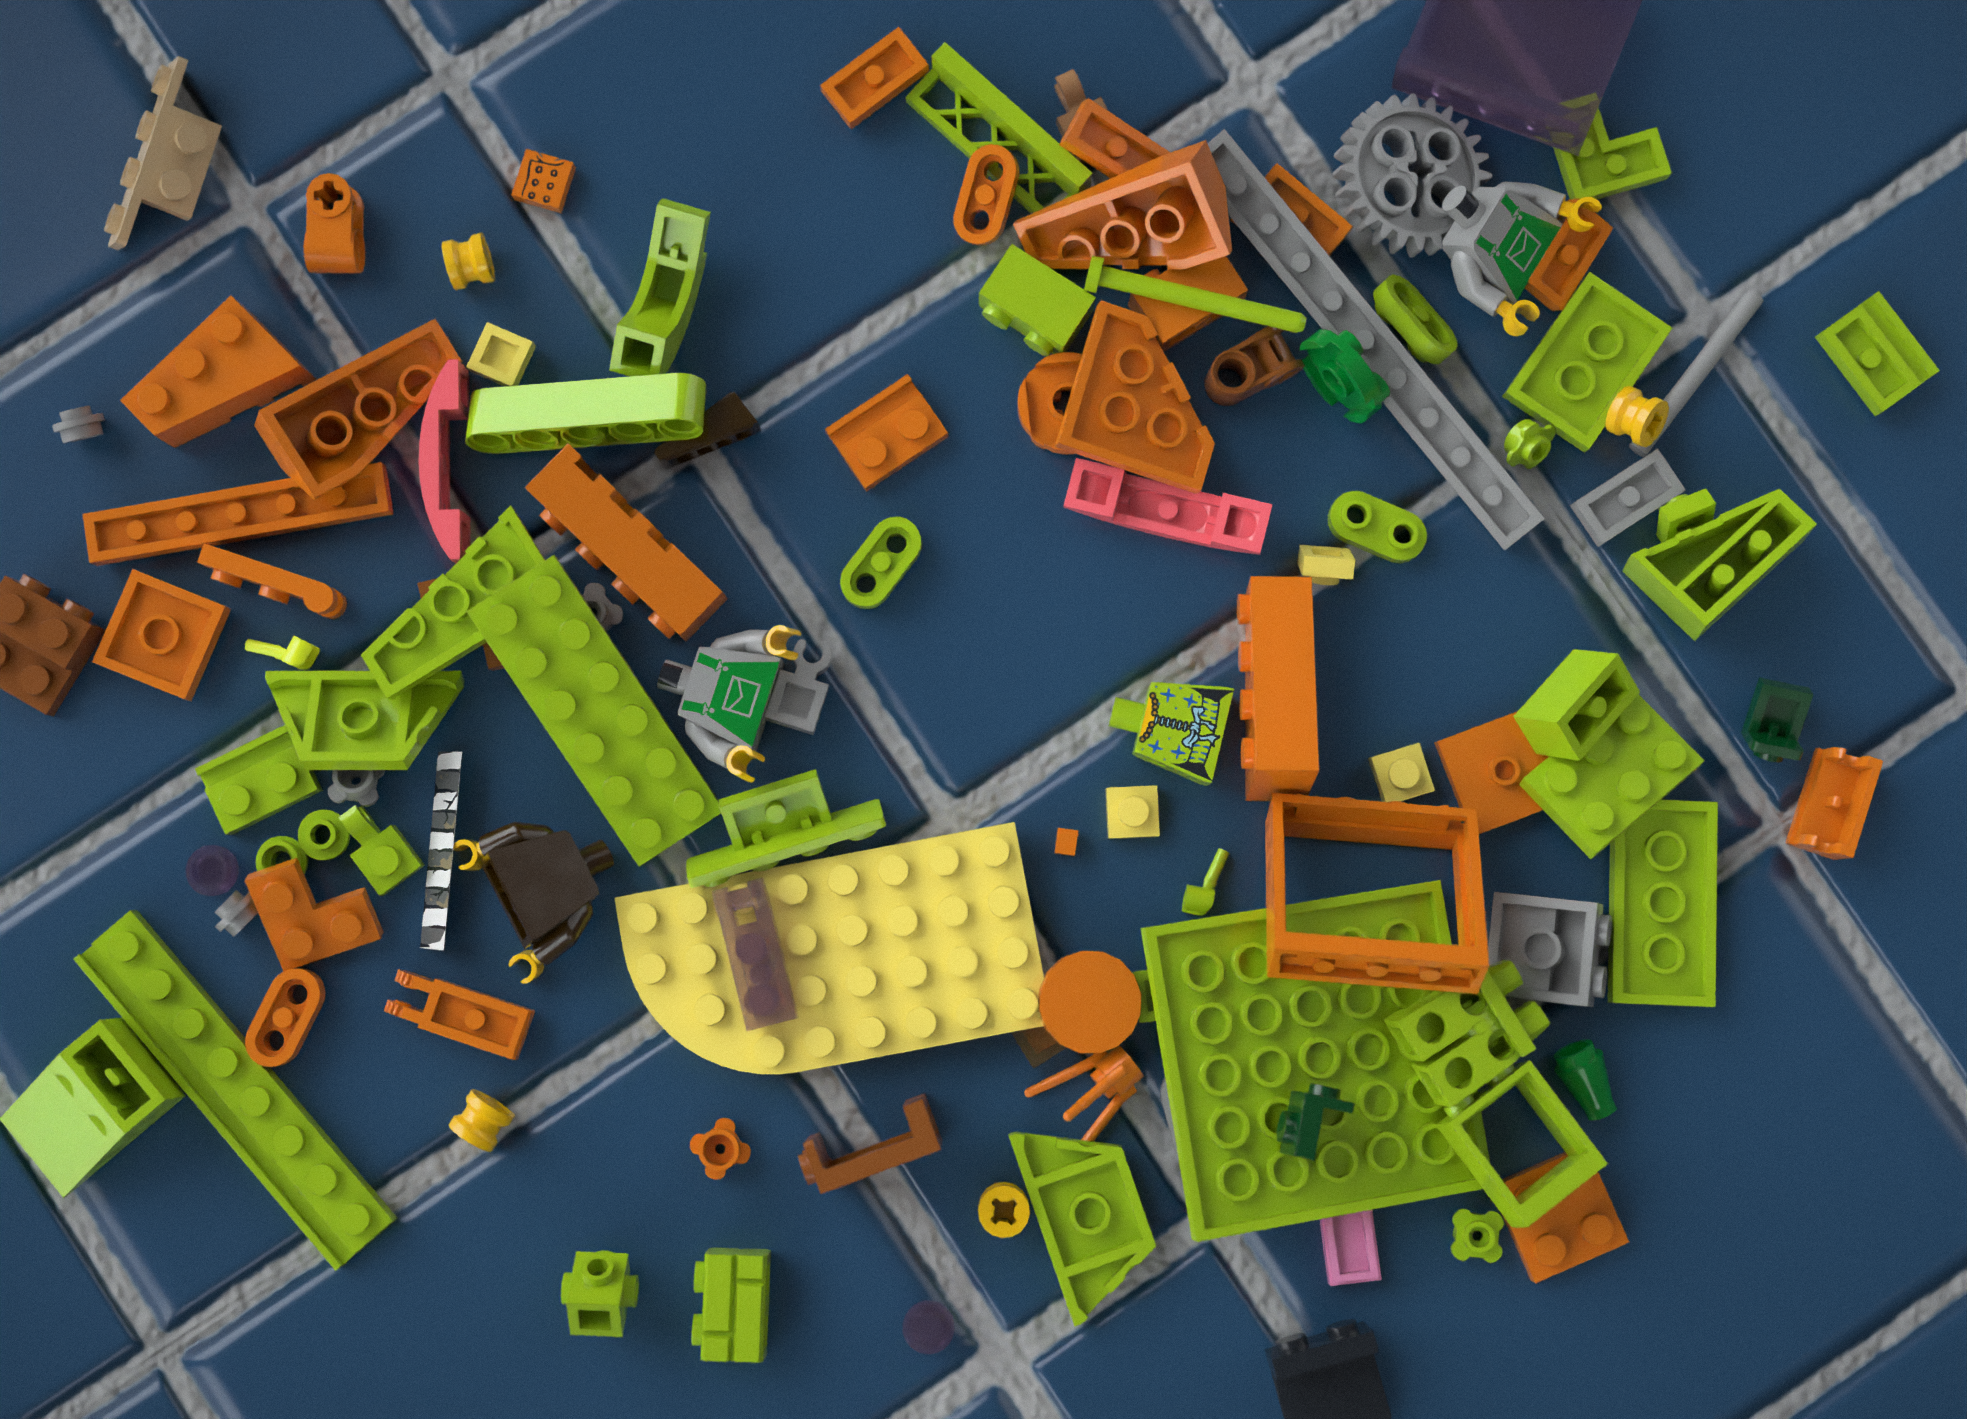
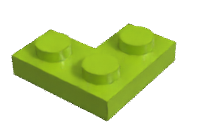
(1613, 165)

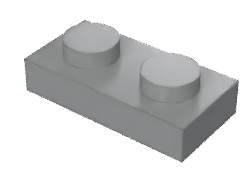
(1627, 497)

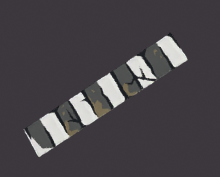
(441, 850)

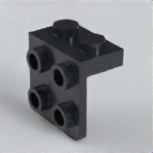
(1329, 1374)

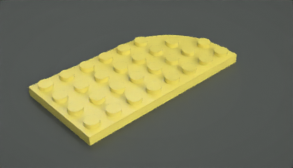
(878, 948)

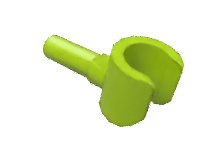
(1200, 899)

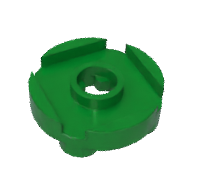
(1342, 374)

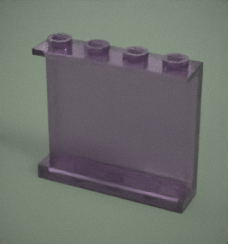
(1518, 62)

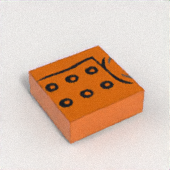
(543, 181)

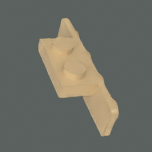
(170, 161)

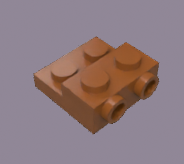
(42, 643)

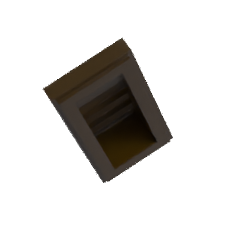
(723, 425)

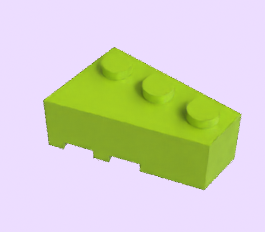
(1718, 563)

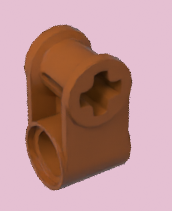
(1259, 361)

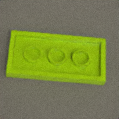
(1665, 907)

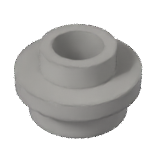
(79, 424)
(236, 912)

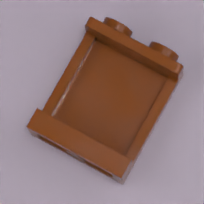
(837, 1172)

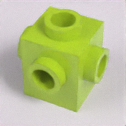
(599, 1293)

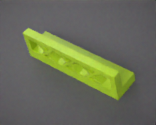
(1003, 117)

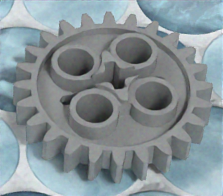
(1407, 175)

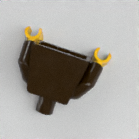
(541, 885)

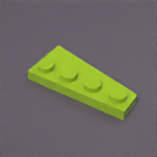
(438, 626)

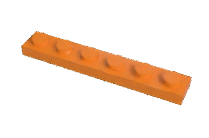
(231, 516)

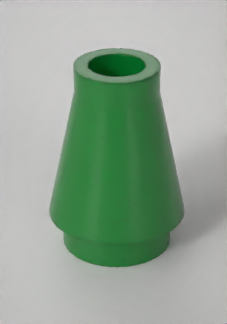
(1586, 1077)

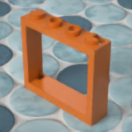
(1371, 960)

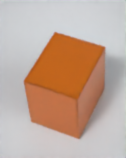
(1066, 842)

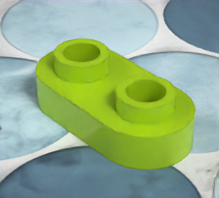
(1415, 320)
(1377, 528)
(880, 563)

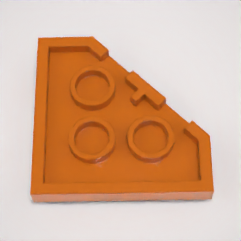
(1133, 405)

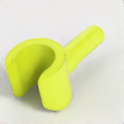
(298, 653)

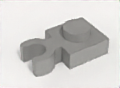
(798, 696)

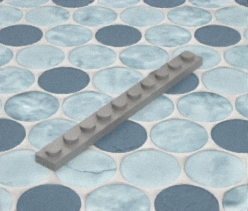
(1340, 307)

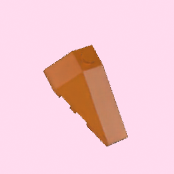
(1150, 215)

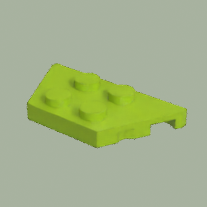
(349, 723)
(1085, 1214)

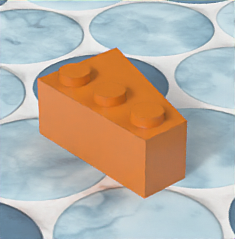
(214, 375)

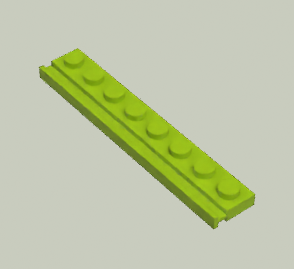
(233, 1091)

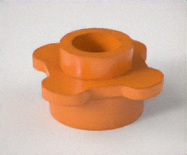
(705, 1147)

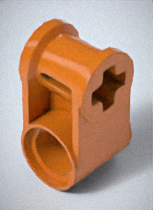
(334, 236)

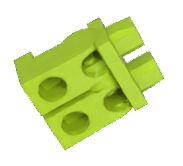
(1465, 1036)

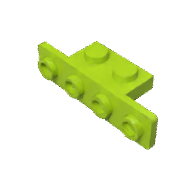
(780, 823)

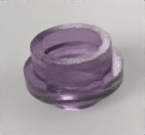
(212, 870)
(928, 1327)

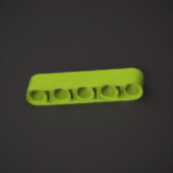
(586, 413)

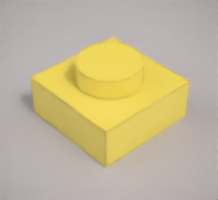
(501, 356)
(1326, 564)
(1401, 774)
(1132, 812)

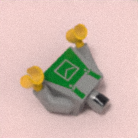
(1501, 240)
(729, 693)

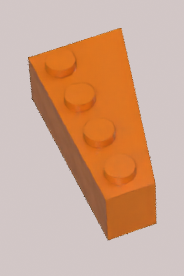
(626, 544)
(1279, 687)

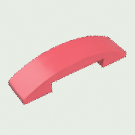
(446, 402)
(1167, 511)

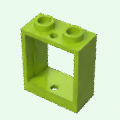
(1555, 1185)

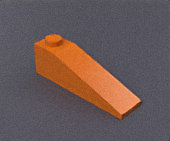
(348, 416)

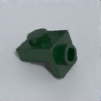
(1776, 720)
(1301, 1123)

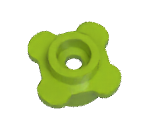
(1528, 443)
(1466, 1224)

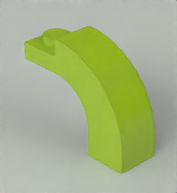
(667, 294)

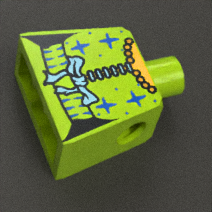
(1177, 727)

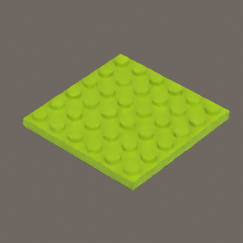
(1247, 1040)

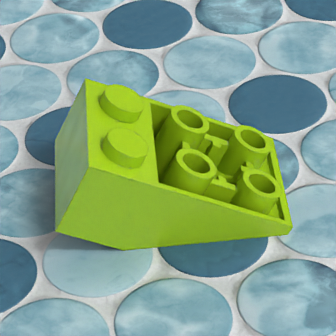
(90, 1103)

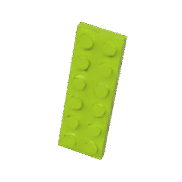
(595, 710)

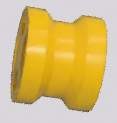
(468, 261)
(1637, 416)
(481, 1120)
(1004, 1197)

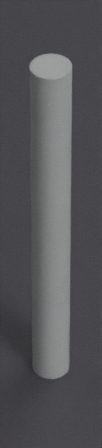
(1706, 360)

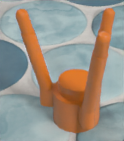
(1113, 1075)

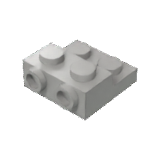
(1551, 946)

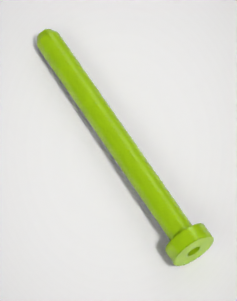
(1191, 297)

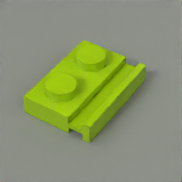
(1877, 353)
(256, 781)

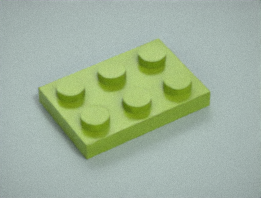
(1586, 360)
(1615, 780)

